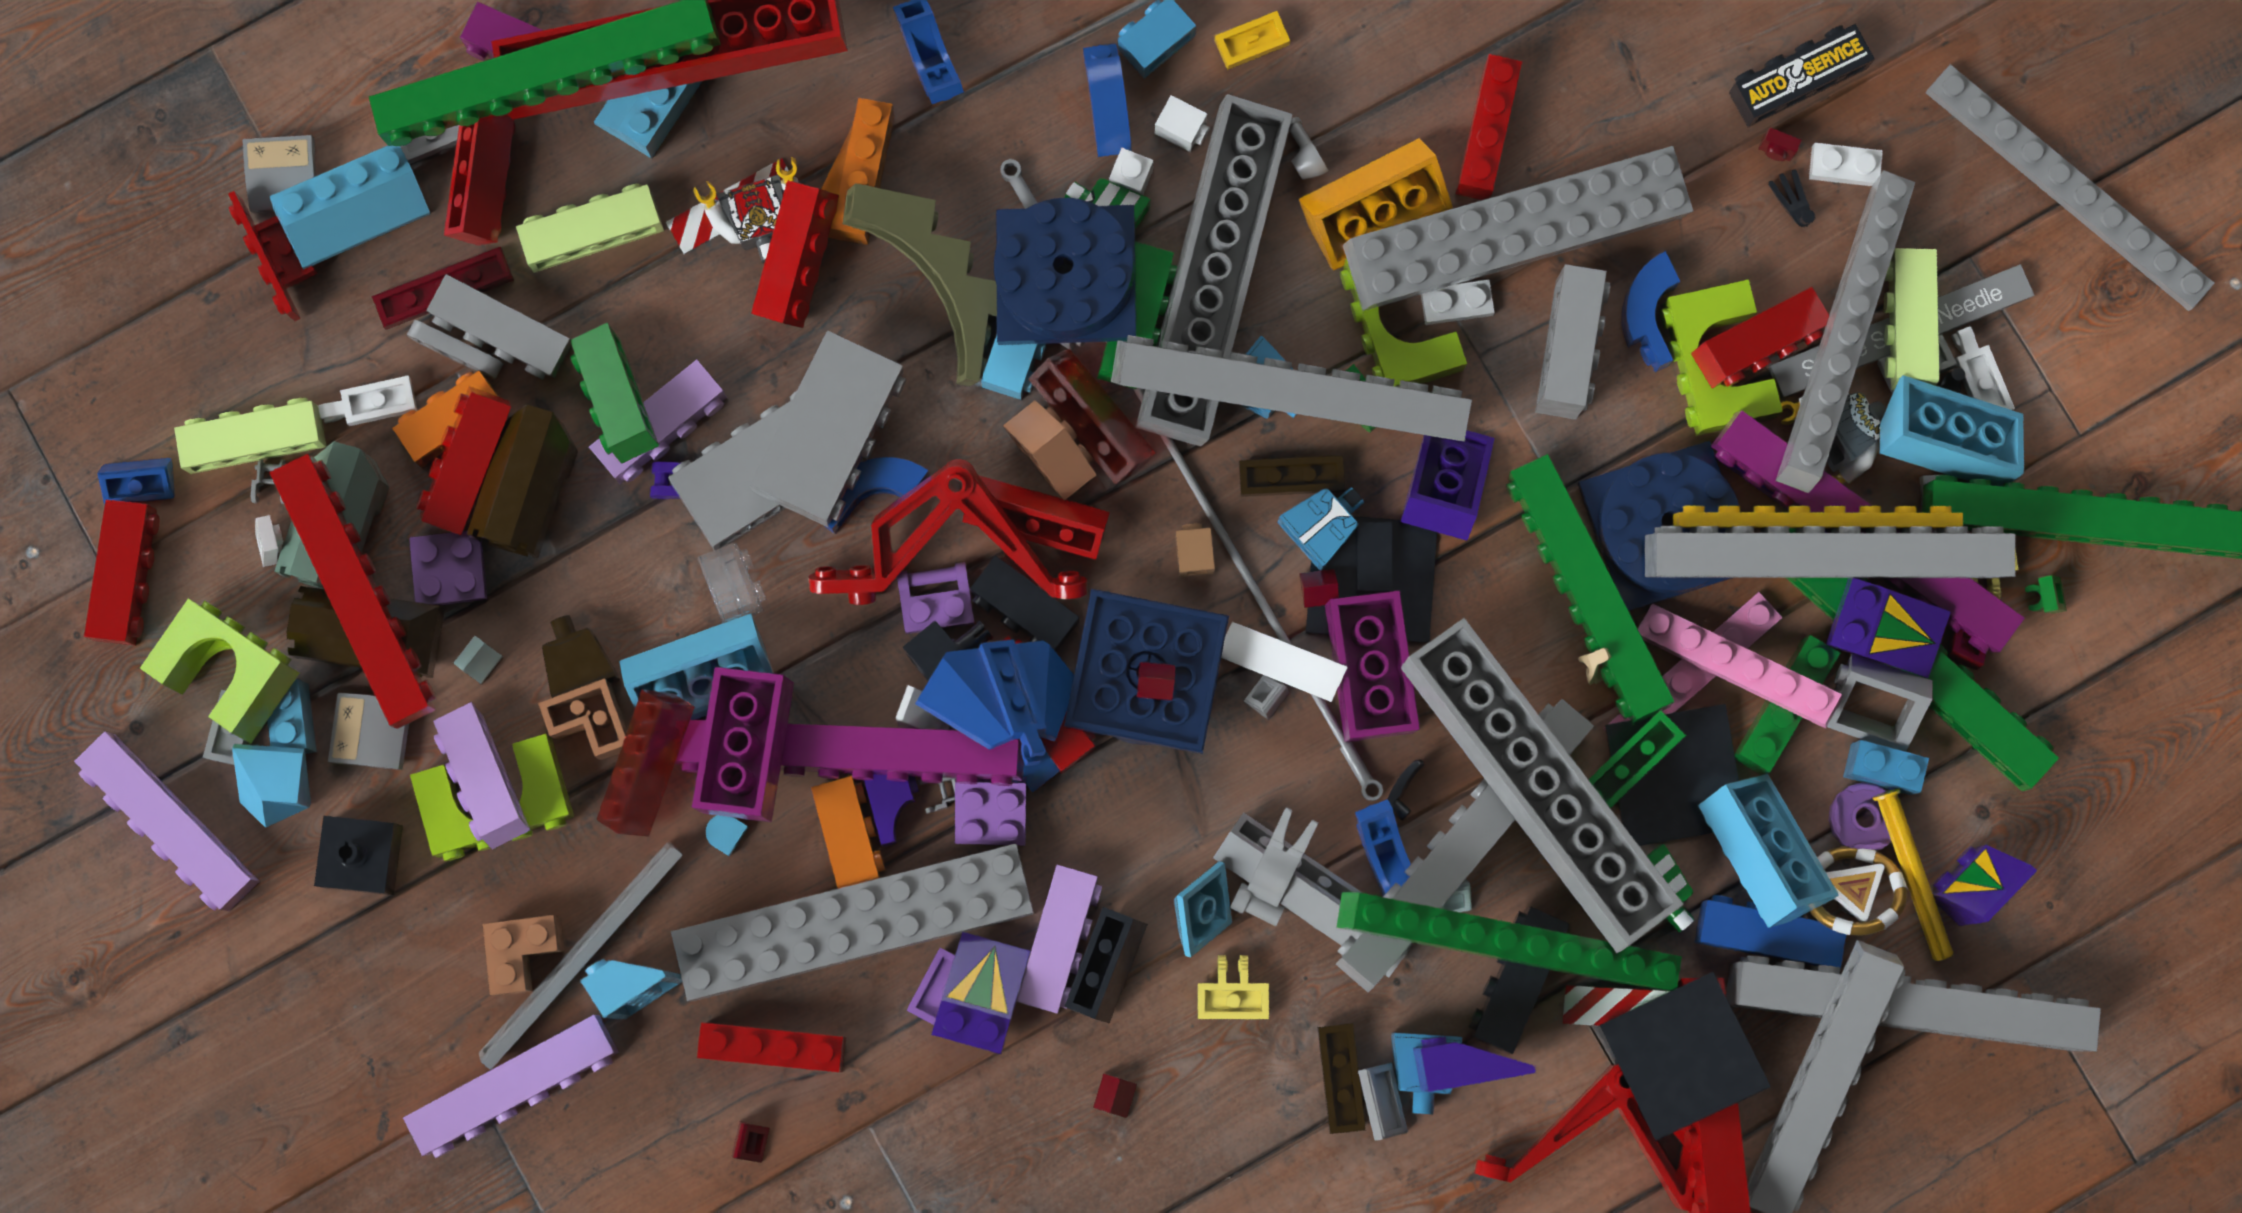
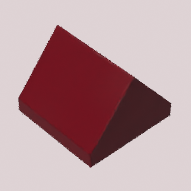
(1318, 587)
(1156, 681)
(1115, 1095)
(750, 1142)

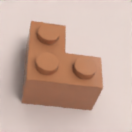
(1051, 448)
(588, 709)
(509, 948)

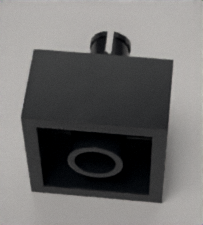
(932, 643)
(358, 855)

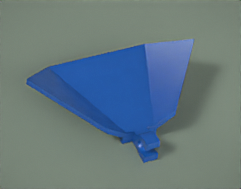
(1002, 694)

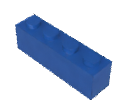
(1745, 931)

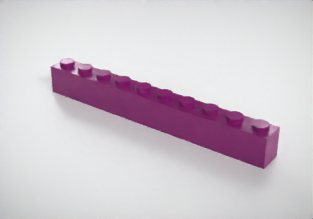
(1971, 606)
(881, 752)

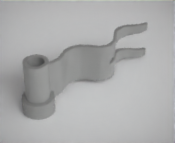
(1273, 874)

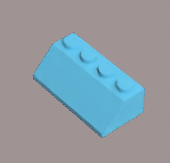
(645, 117)
(349, 205)
(1952, 433)
(689, 663)
(1767, 850)
(626, 988)

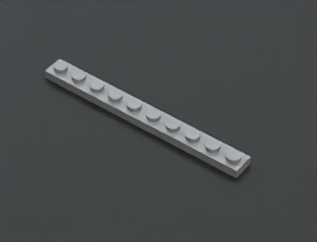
(2070, 188)

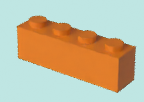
(860, 161)

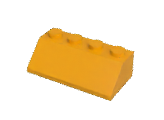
(1375, 197)

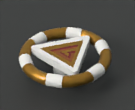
(1858, 891)

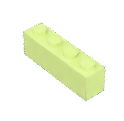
(589, 227)
(1913, 316)
(249, 436)

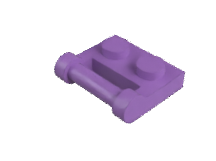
(947, 608)

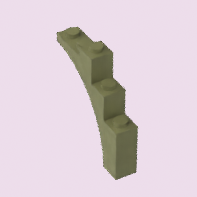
(945, 261)

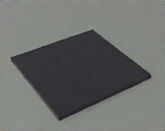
(1411, 575)
(1668, 796)
(1685, 1056)

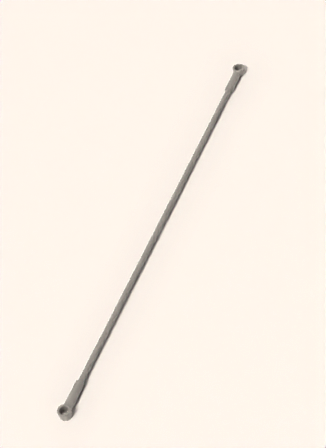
(1347, 749)

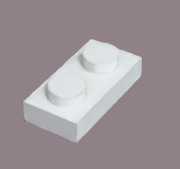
(1845, 164)
(1458, 302)
(268, 540)

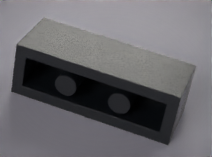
(1023, 604)
(1105, 965)

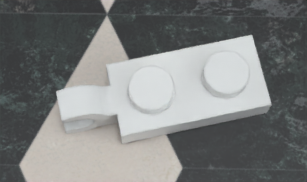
(1982, 374)
(371, 402)

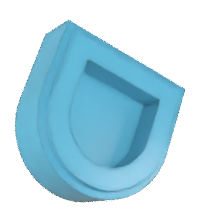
(725, 833)

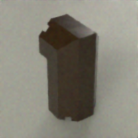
(523, 482)
(322, 638)

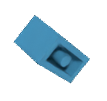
(1156, 36)
(1886, 767)

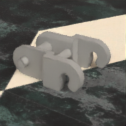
(260, 481)
(944, 794)

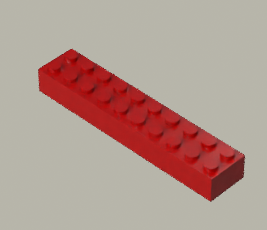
(751, 38)

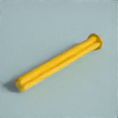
(1914, 874)

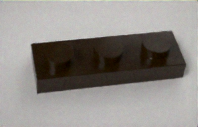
(1291, 476)
(1341, 1078)

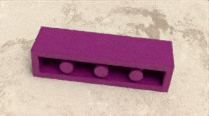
(489, 25)

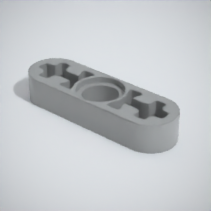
(454, 349)

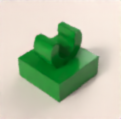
(2051, 595)

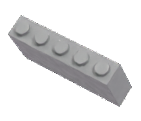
(828, 429)
(719, 482)

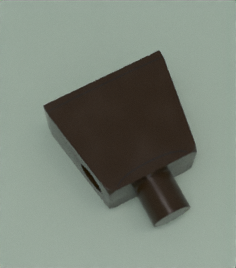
(575, 658)

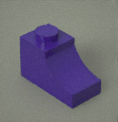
(887, 802)

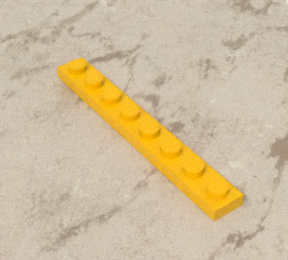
(1831, 518)

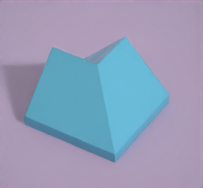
(271, 781)
(1203, 909)

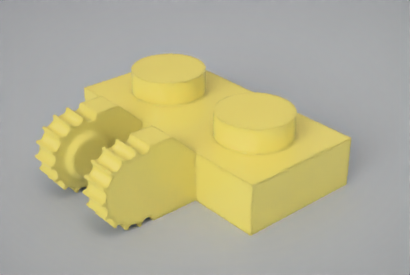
(1233, 999)

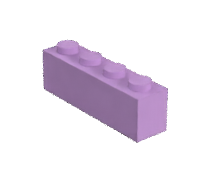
(672, 415)
(481, 776)
(1057, 939)

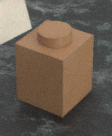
(1194, 550)

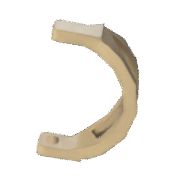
(1592, 662)

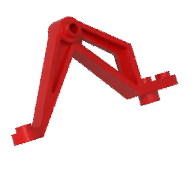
(976, 503)
(1593, 1105)

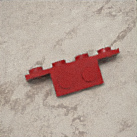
(275, 252)

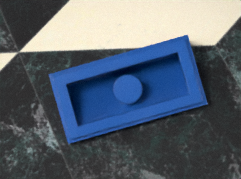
(137, 480)

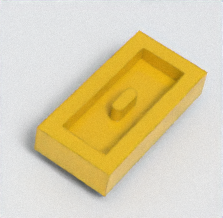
(1252, 40)

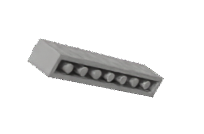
(1824, 1079)

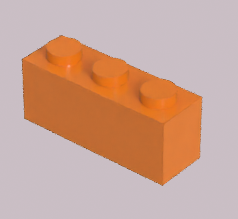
(423, 430)
(847, 831)

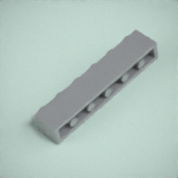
(1312, 891)

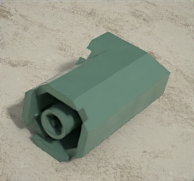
(363, 493)

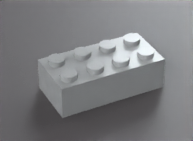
(1571, 342)

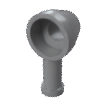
(1307, 161)

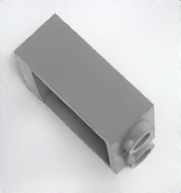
(1890, 679)

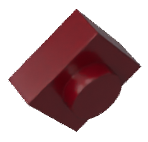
(1779, 145)
(1963, 652)

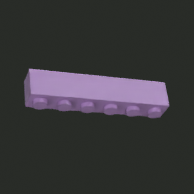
(166, 822)
(510, 1086)

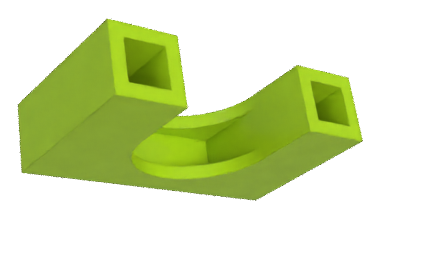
(1688, 319)
(1401, 359)
(259, 676)
(542, 799)

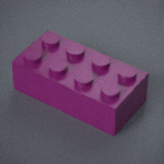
(1372, 644)
(743, 744)

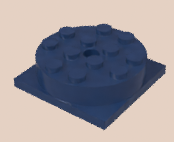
(1075, 307)
(1631, 504)
(1134, 630)

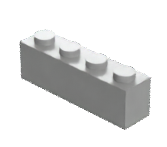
(500, 327)

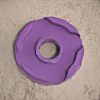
(1844, 823)

